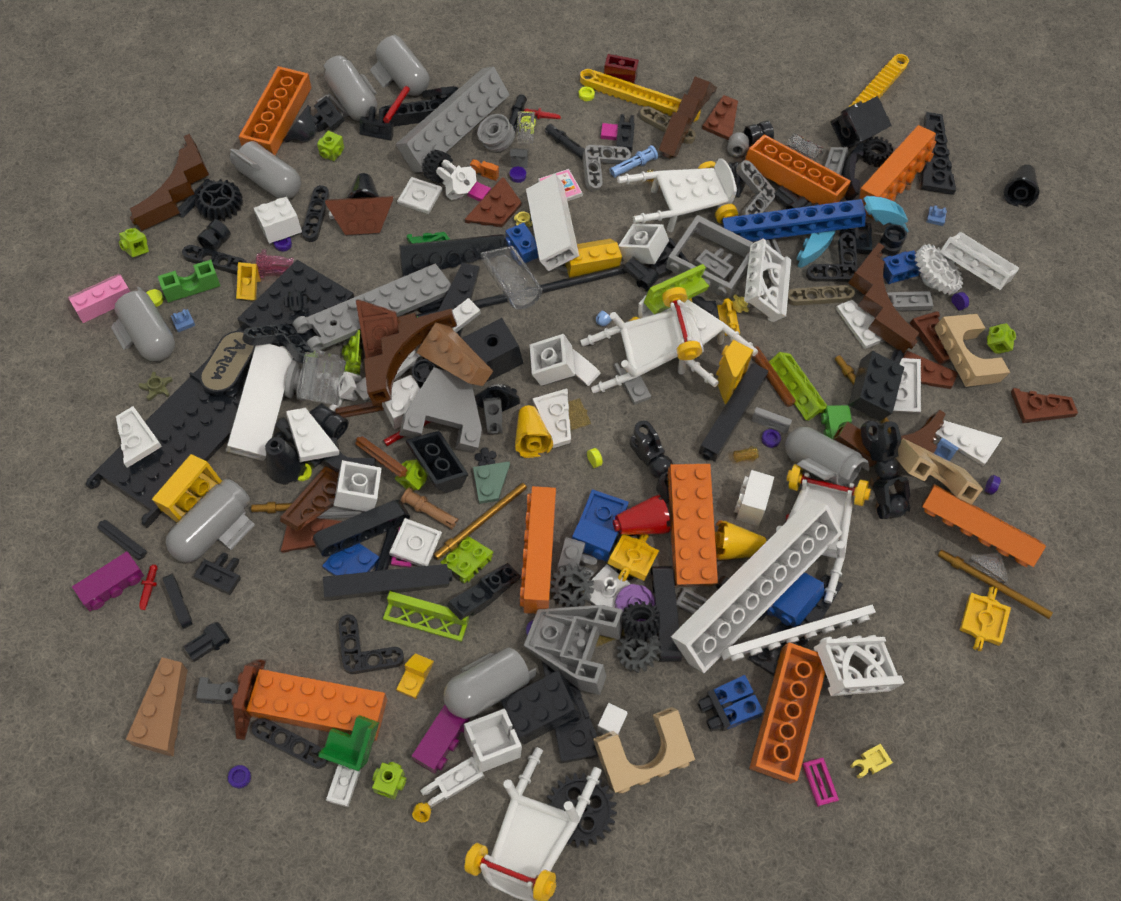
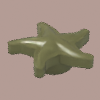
(156, 385)

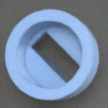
(603, 318)

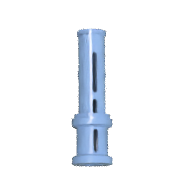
(639, 159)

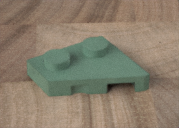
(490, 480)

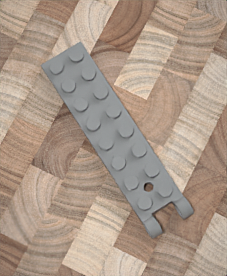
(399, 295)

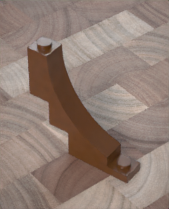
(682, 120)
(177, 187)
(887, 322)

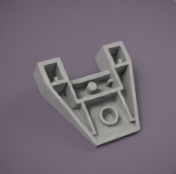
(447, 402)
(568, 638)

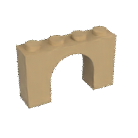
(971, 369)
(923, 463)
(673, 753)

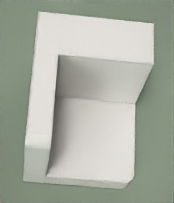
(349, 386)
(612, 719)

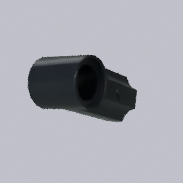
(789, 199)
(644, 276)
(211, 639)

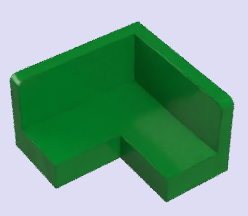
(351, 749)

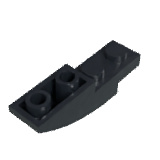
(485, 592)

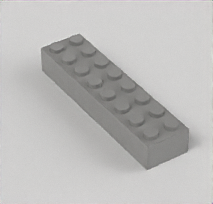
(453, 117)

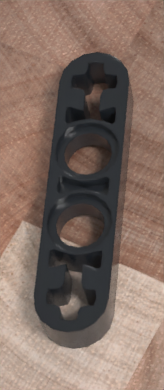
(313, 213)
(216, 258)
(288, 746)

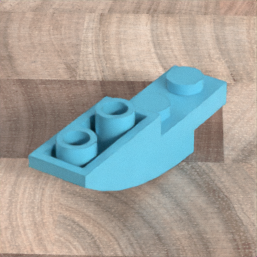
(886, 211)
(814, 247)

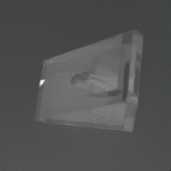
(525, 129)
(990, 565)

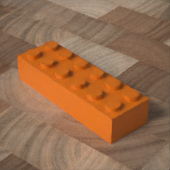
(276, 109)
(900, 166)
(797, 172)
(692, 525)
(984, 526)
(537, 549)
(313, 702)
(789, 714)

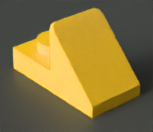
(247, 281)
(416, 672)

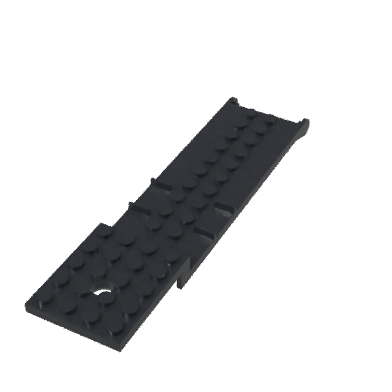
(200, 421)

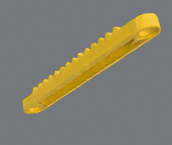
(884, 79)
(631, 92)

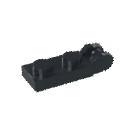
(625, 133)

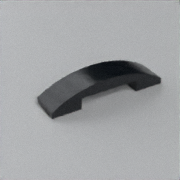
(849, 172)

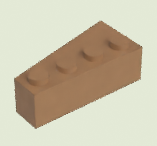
(453, 354)
(160, 710)

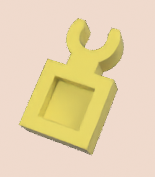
(874, 760)

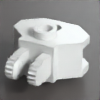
(457, 180)

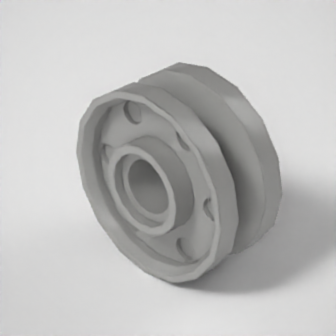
(496, 133)
(293, 379)

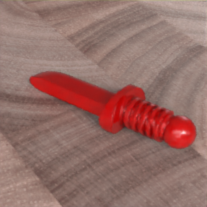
(540, 114)
(148, 586)

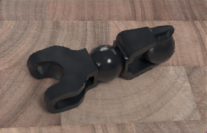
(884, 451)
(652, 453)

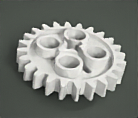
(938, 269)

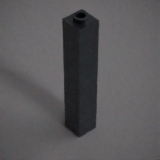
(733, 412)
(385, 581)

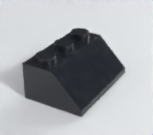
(438, 461)

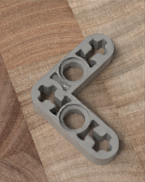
(599, 158)
(760, 195)

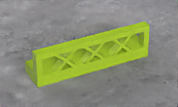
(689, 280)
(806, 396)
(424, 608)

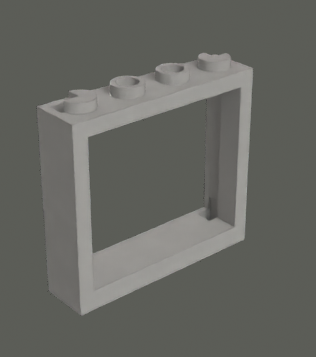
(720, 236)

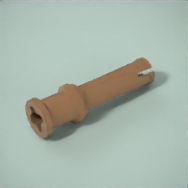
(421, 503)

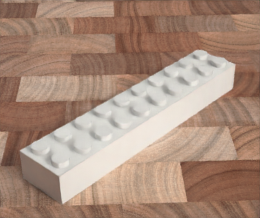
(756, 585)

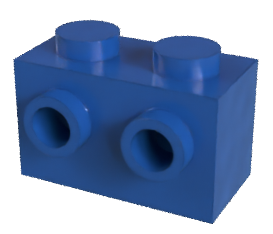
(523, 242)
(900, 267)
(597, 538)

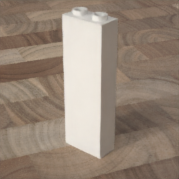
(552, 222)
(260, 401)

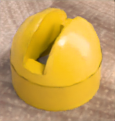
(421, 817)

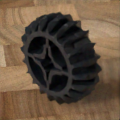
(220, 204)

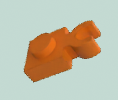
(486, 169)

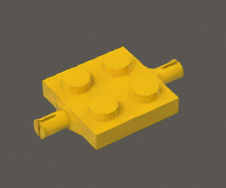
(633, 557)
(985, 619)

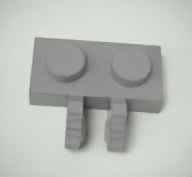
(714, 264)
(573, 554)

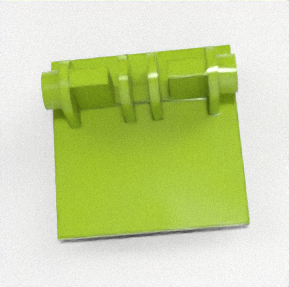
(352, 354)
(467, 558)

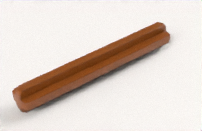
(774, 379)
(383, 458)

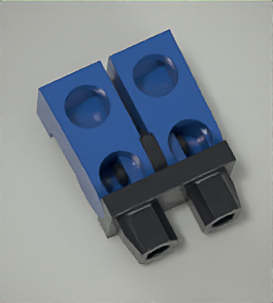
(731, 705)

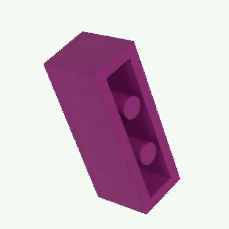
(108, 581)
(439, 741)

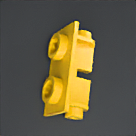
(728, 314)

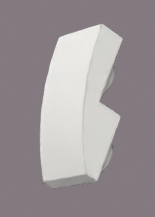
(584, 369)

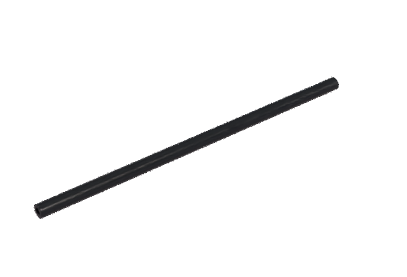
(552, 286)

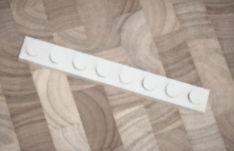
(463, 313)
(792, 635)

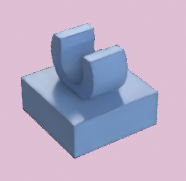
(936, 215)
(182, 320)
(945, 449)

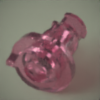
(265, 263)

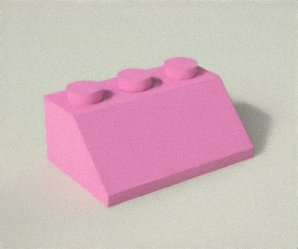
(98, 298)

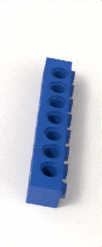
(798, 221)

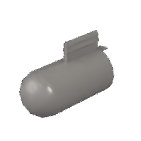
(401, 65)
(350, 87)
(266, 170)
(142, 325)
(824, 456)
(213, 518)
(486, 683)

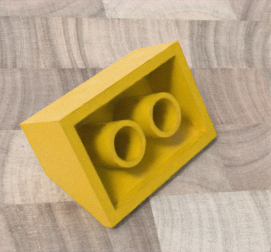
(594, 257)
(732, 368)
(186, 487)

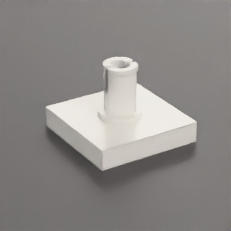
(606, 587)

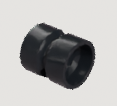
(755, 132)
(214, 235)
(893, 239)
(421, 371)
(332, 424)

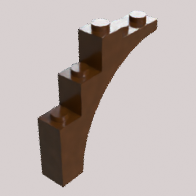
(383, 368)
(851, 436)

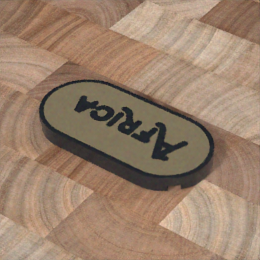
(226, 364)

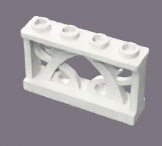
(979, 260)
(776, 297)
(839, 674)

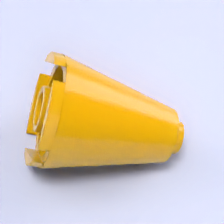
(531, 433)
(736, 542)

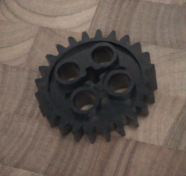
(599, 817)

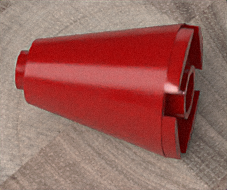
(643, 518)

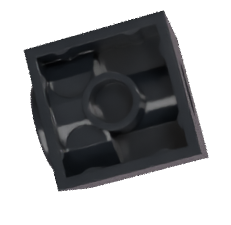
(860, 122)
(495, 347)

